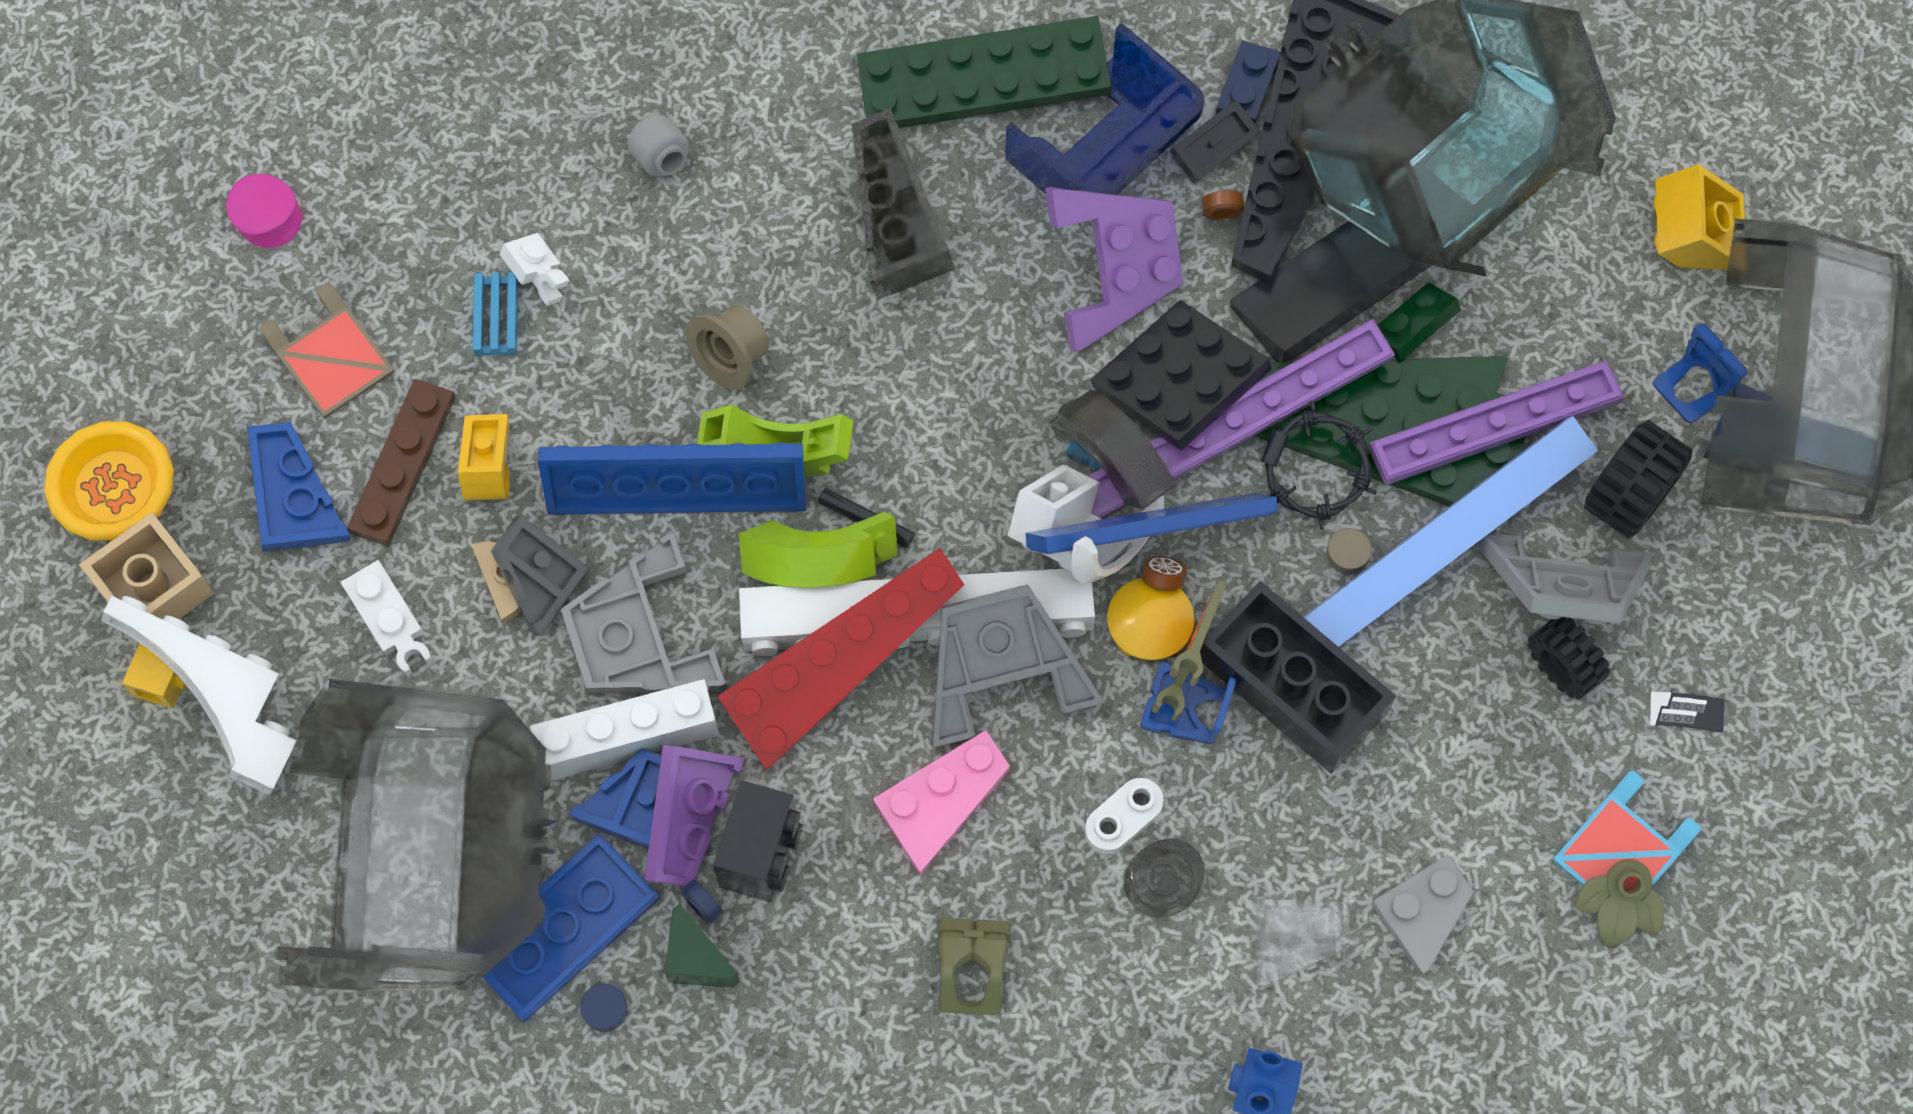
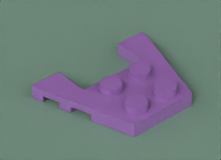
(1134, 256)

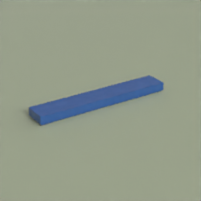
(1152, 522)

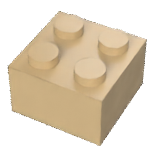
(149, 568)

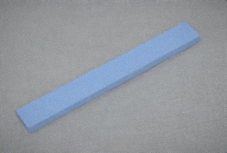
(1452, 532)

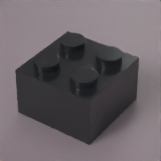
(757, 842)

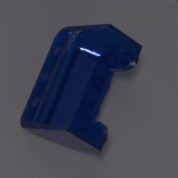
(1151, 113)

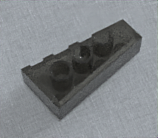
(898, 219)

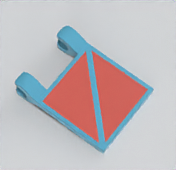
(1620, 834)

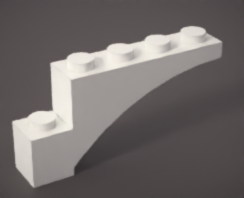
(223, 682)

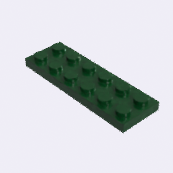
(986, 72)

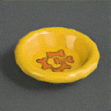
(108, 479)

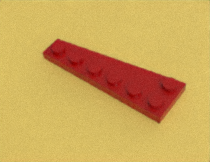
(811, 677)

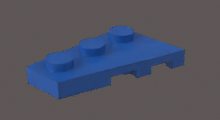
(288, 493)

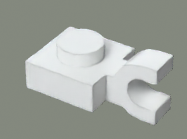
(534, 262)

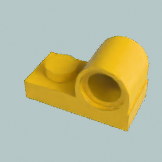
(483, 458)

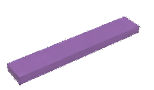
(1495, 422)

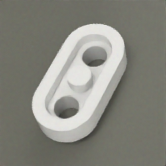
(1125, 815)

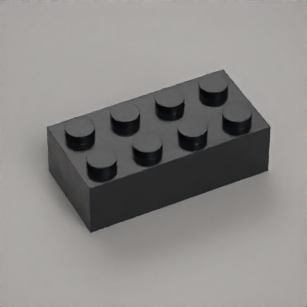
(1296, 677)

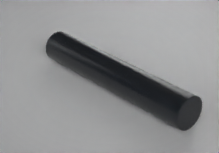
(858, 513)

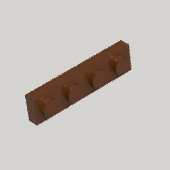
(401, 462)

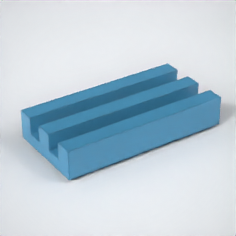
(495, 281)

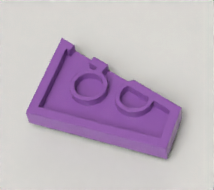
(686, 803)

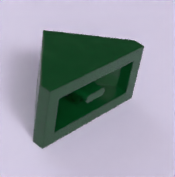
(694, 957)

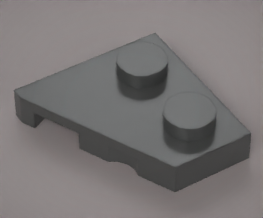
(536, 572)

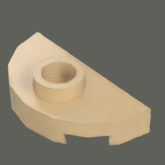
(496, 583)

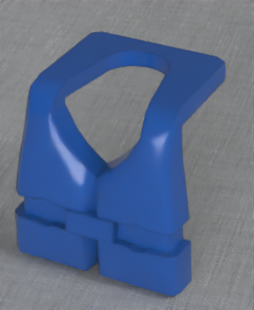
(1706, 352)
(1188, 724)

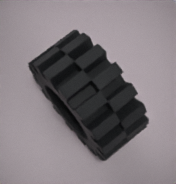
(1568, 657)

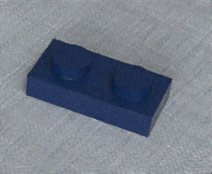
(1249, 78)

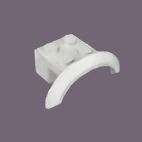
(1068, 499)

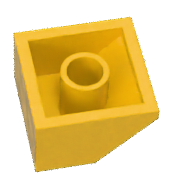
(1696, 218)

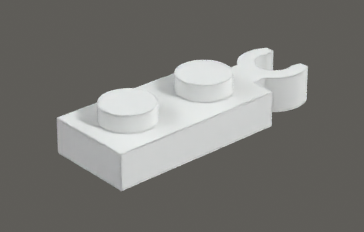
(386, 614)

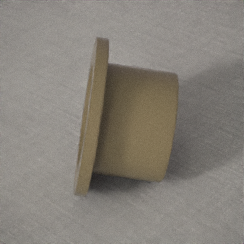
(727, 345)

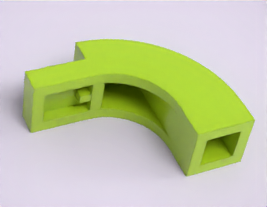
(823, 440)
(819, 558)

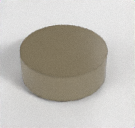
(1348, 551)

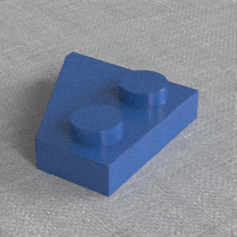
(624, 801)

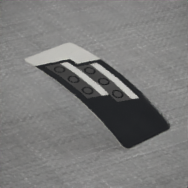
(1687, 711)

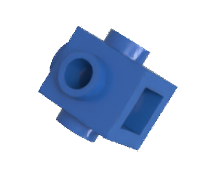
(1265, 1083)

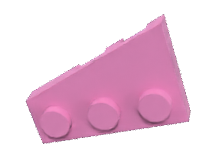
(939, 798)

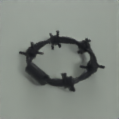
(1277, 444)

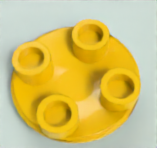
(1150, 621)

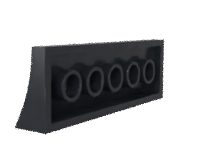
(1322, 290)

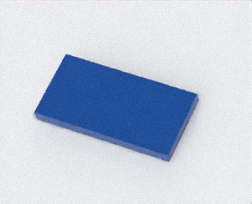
(585, 911)

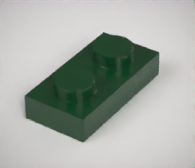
(1418, 319)

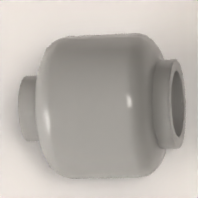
(658, 145)

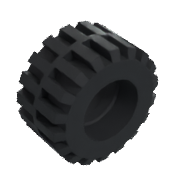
(1638, 478)

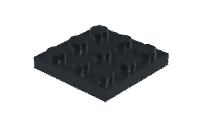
(1181, 374)

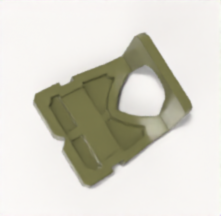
(984, 943)

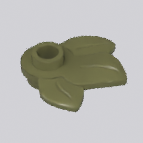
(1621, 909)

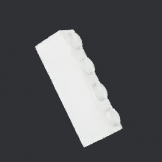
(626, 727)

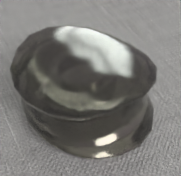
(1164, 878)

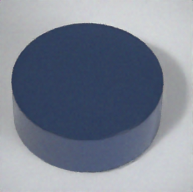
(701, 901)
(604, 1007)

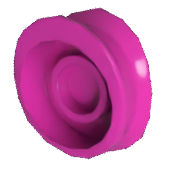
(264, 210)

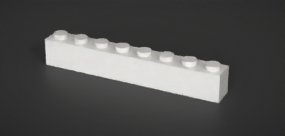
(784, 615)

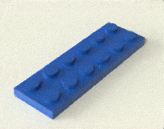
(673, 478)

